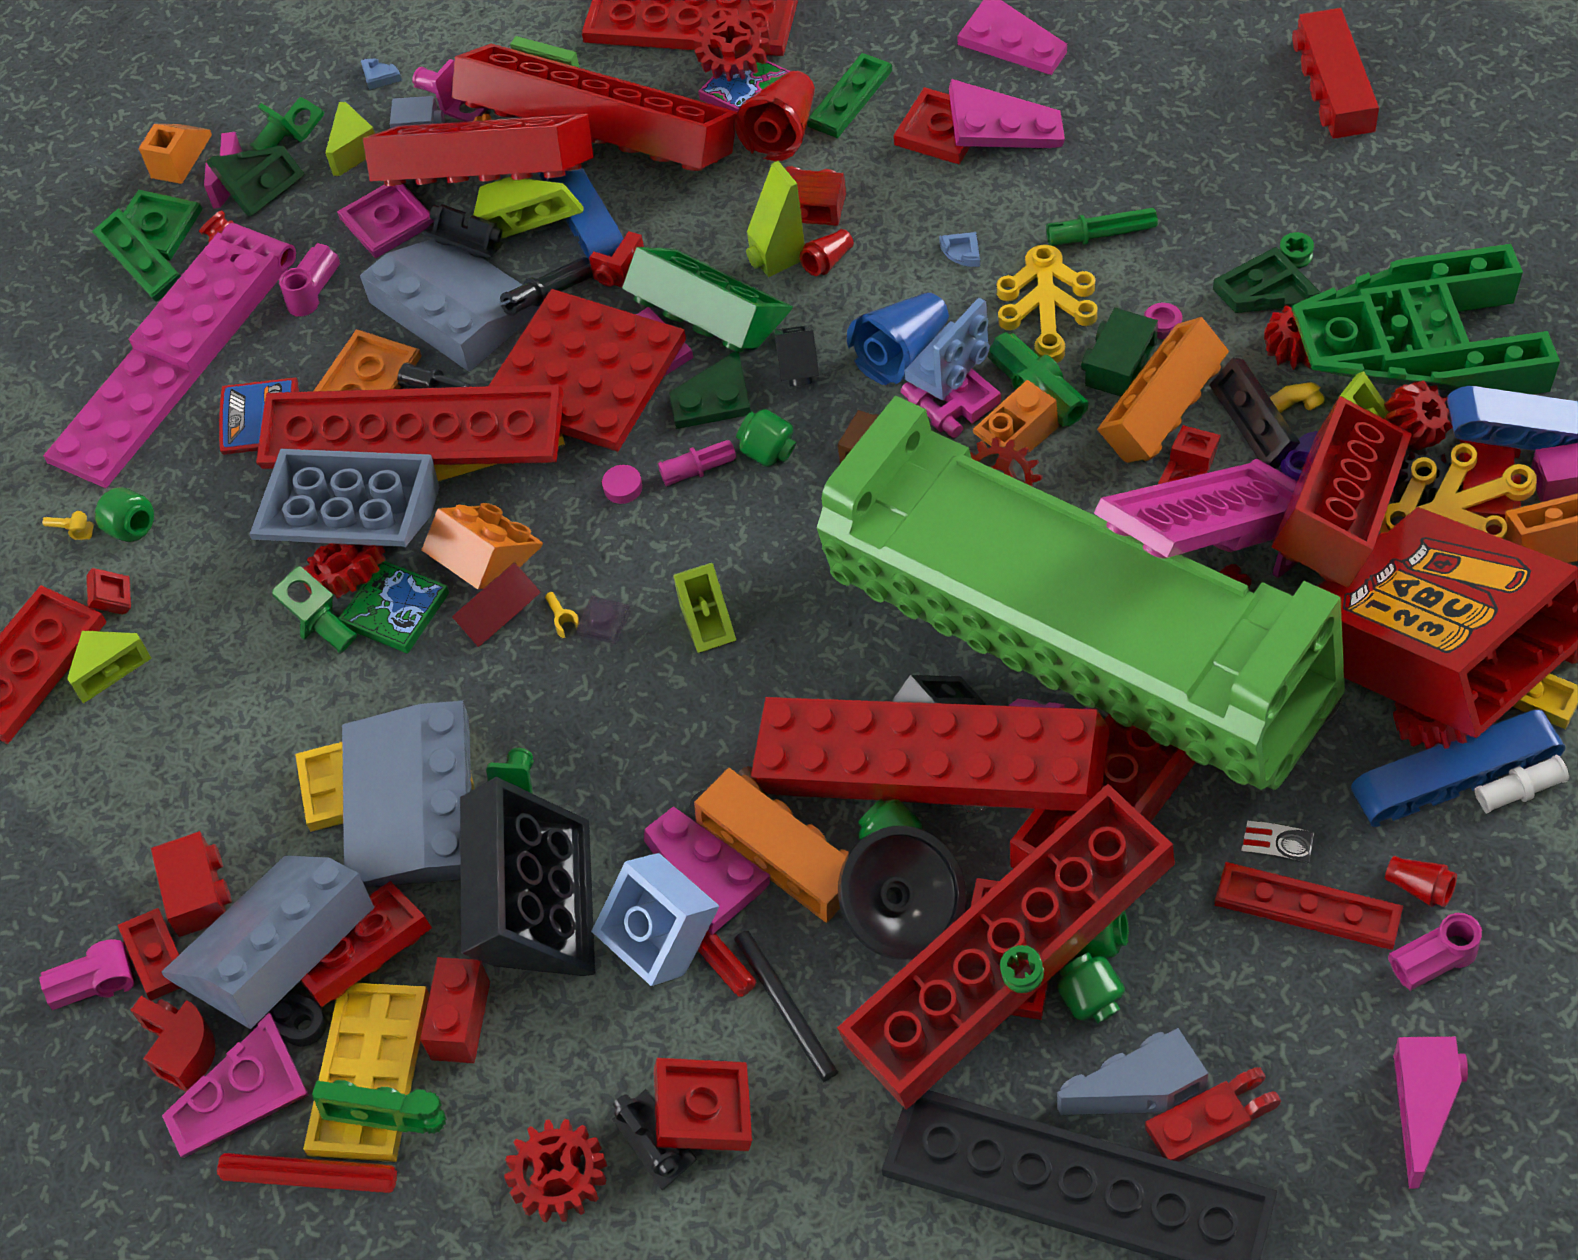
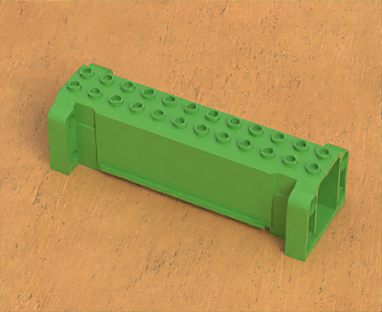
(1080, 607)

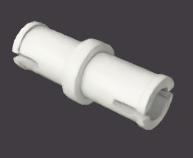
(1522, 784)

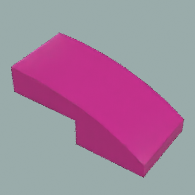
(215, 189)

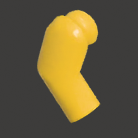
(1291, 394)

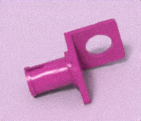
(441, 85)

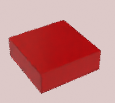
(108, 591)

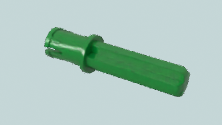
(1083, 229)

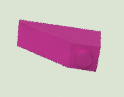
(1427, 1086)

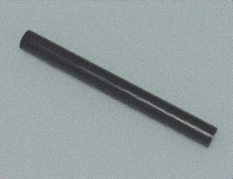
(786, 1006)

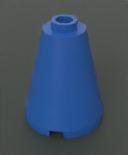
(895, 335)

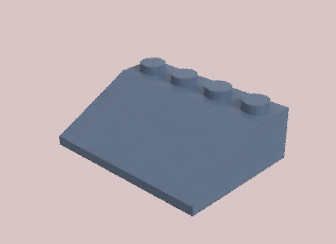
(445, 299)
(346, 497)
(405, 793)
(272, 936)

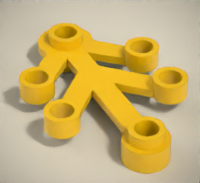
(1046, 296)
(1452, 504)

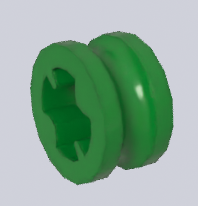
(1296, 241)
(1013, 956)

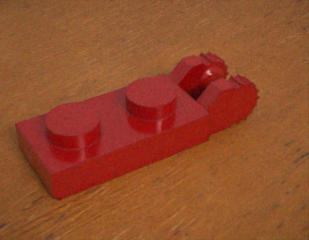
(1209, 1117)

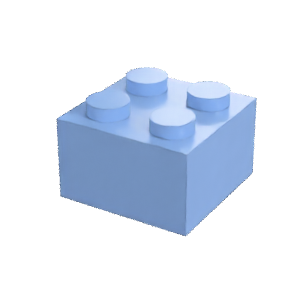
(655, 918)

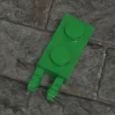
(379, 1108)

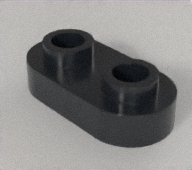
(294, 1010)

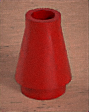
(823, 253)
(1424, 880)

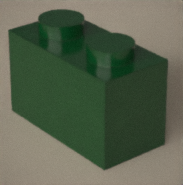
(1120, 351)

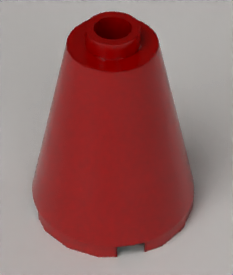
(776, 116)

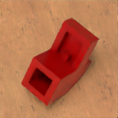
(184, 1041)

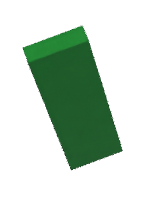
(849, 95)
(137, 255)

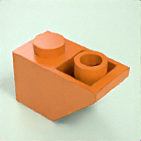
(172, 150)
(1025, 416)

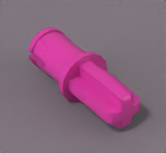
(696, 462)

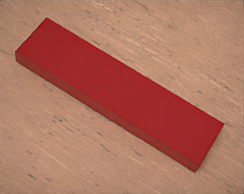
(1309, 905)

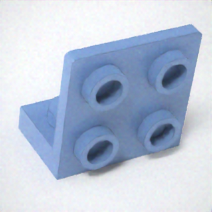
(952, 353)

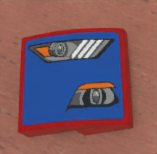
(243, 413)

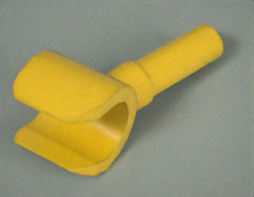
(78, 526)
(561, 615)

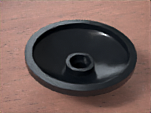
(921, 875)

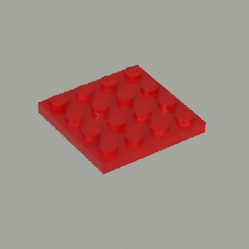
(601, 360)

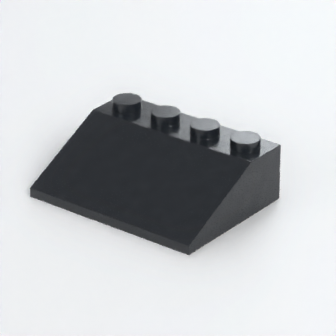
(525, 882)

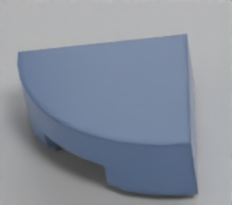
(379, 74)
(961, 247)

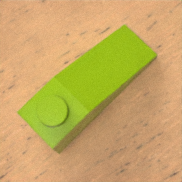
(524, 204)
(776, 224)

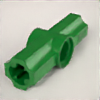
(1023, 364)

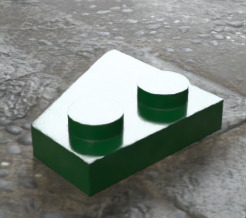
(256, 175)
(1264, 284)
(712, 395)

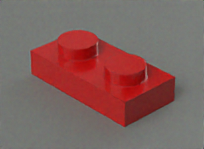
(150, 951)

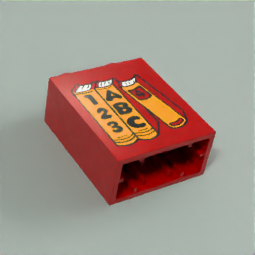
(1456, 620)

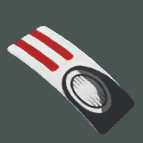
(1278, 840)

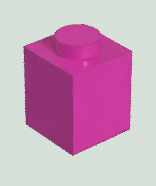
(1556, 471)

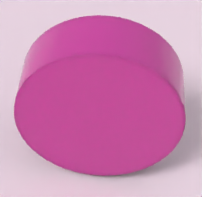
(1167, 317)
(622, 484)

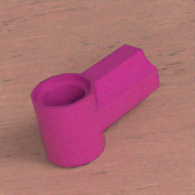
(303, 284)
(1434, 953)
(98, 973)

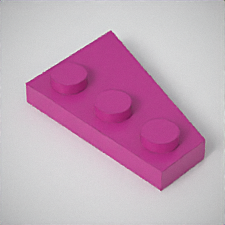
(1012, 37)
(1001, 120)
(708, 863)
(239, 1091)

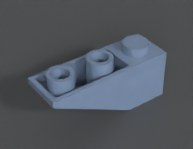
(1142, 1082)

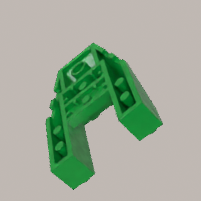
(1409, 329)

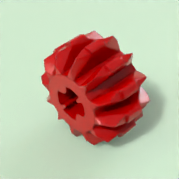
(1284, 339)
(1420, 412)

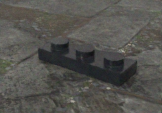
(1254, 413)

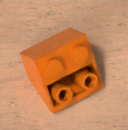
(478, 542)

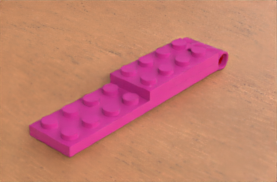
(171, 351)
(1216, 508)

